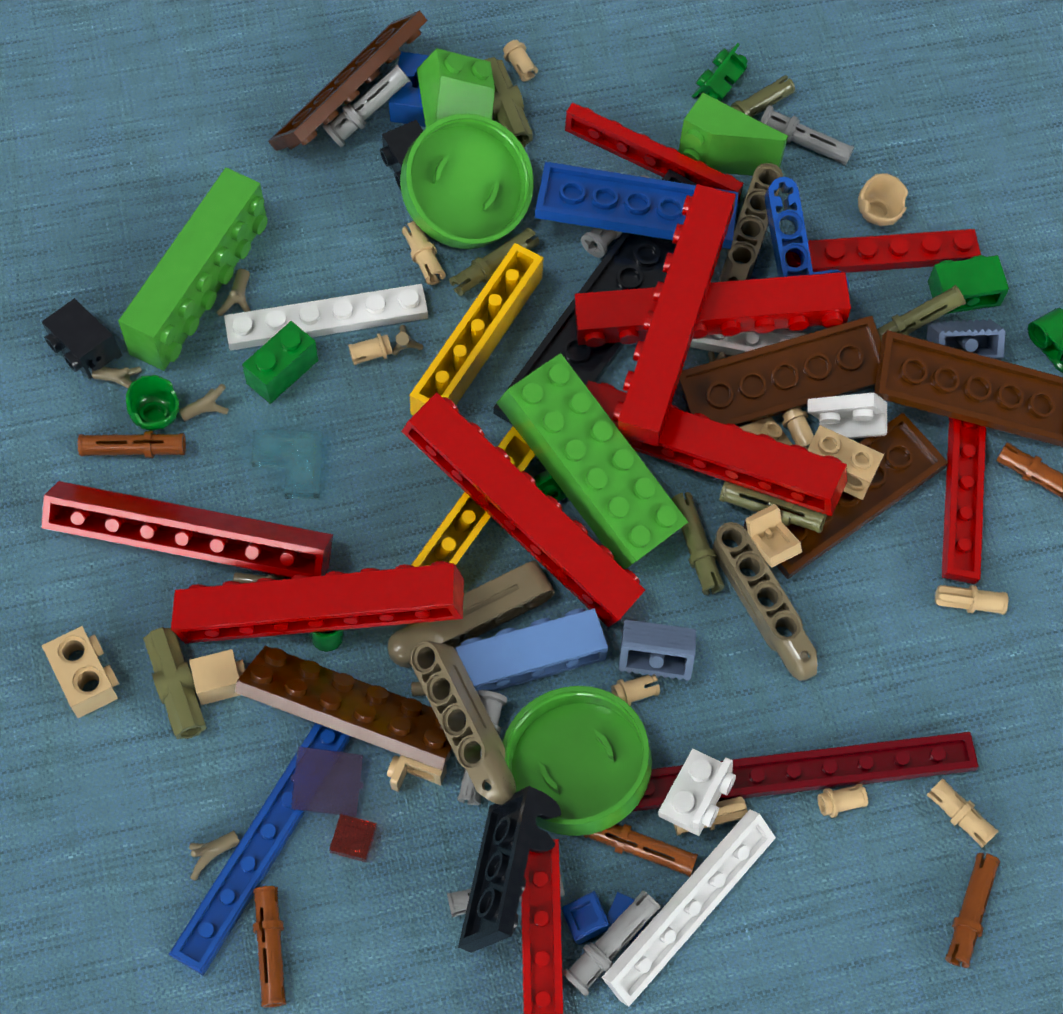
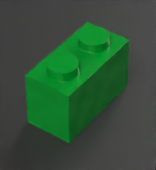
(978, 279)
(280, 362)

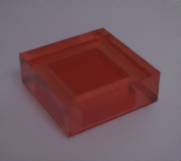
(353, 838)

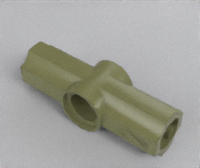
(508, 104)
(174, 683)

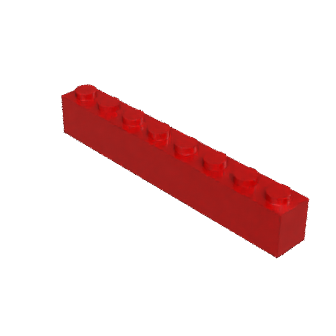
(727, 310)
(676, 315)
(740, 456)
(523, 509)
(186, 531)
(319, 603)

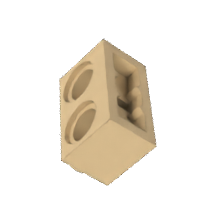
(860, 460)
(75, 674)

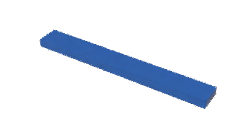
(248, 864)

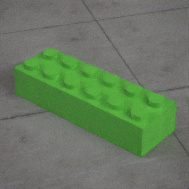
(194, 270)
(591, 461)

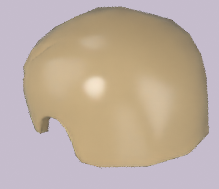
(882, 199)

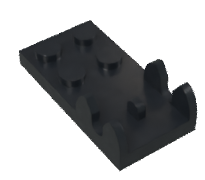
(502, 864)

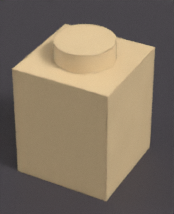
(216, 676)

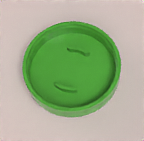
(466, 181)
(584, 754)

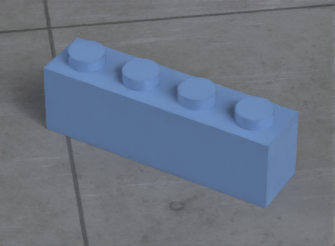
(534, 651)

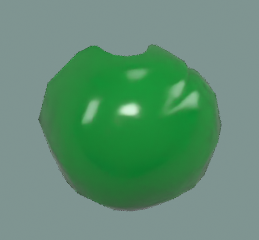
(152, 402)

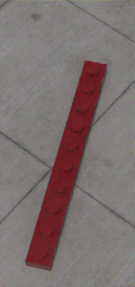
(833, 767)

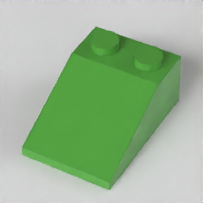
(455, 85)
(729, 138)

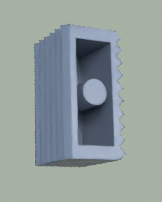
(977, 337)
(657, 649)

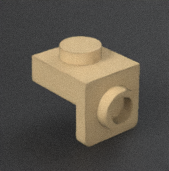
(772, 536)
(402, 765)

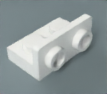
(851, 415)
(696, 792)

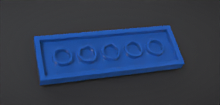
(615, 201)

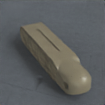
(750, 223)
(482, 611)
(790, 649)
(451, 711)

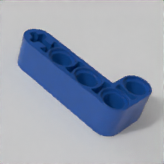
(789, 243)

